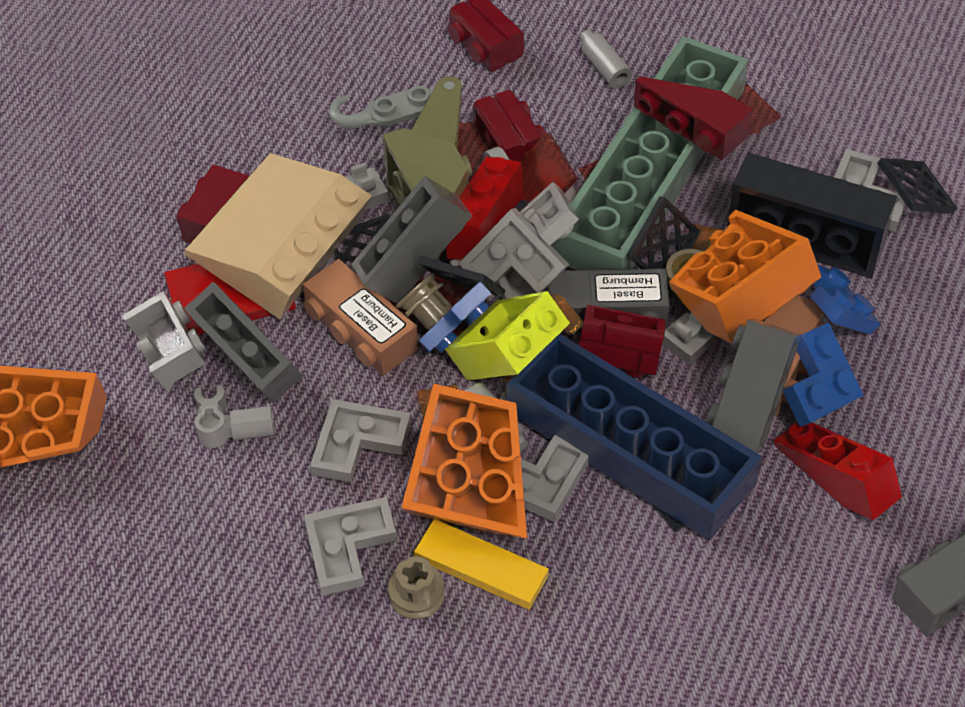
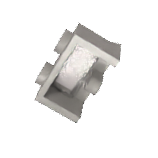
(166, 339)

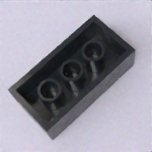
(840, 218)

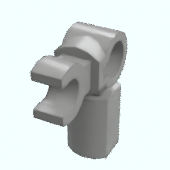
(215, 427)

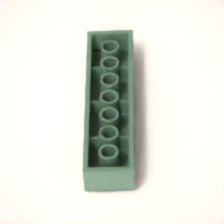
(644, 164)

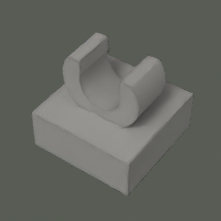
(371, 183)
(688, 338)

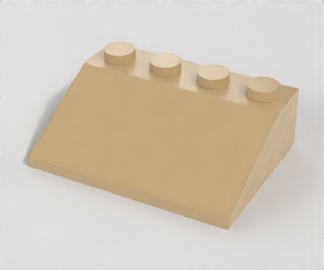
(279, 230)

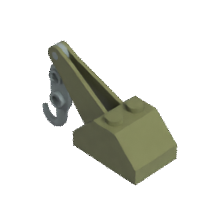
(425, 149)

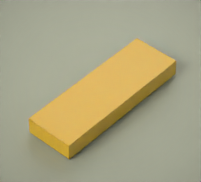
(482, 564)

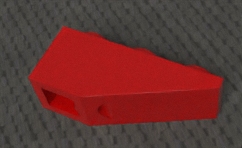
(844, 468)

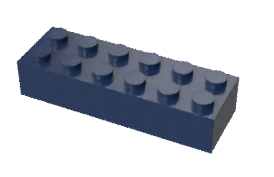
(635, 435)

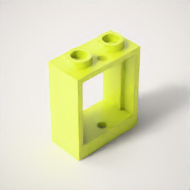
(513, 337)

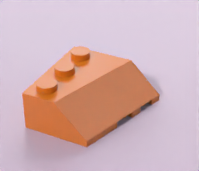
(745, 274)
(47, 412)
(468, 464)

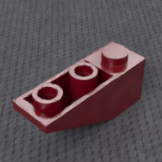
(699, 114)

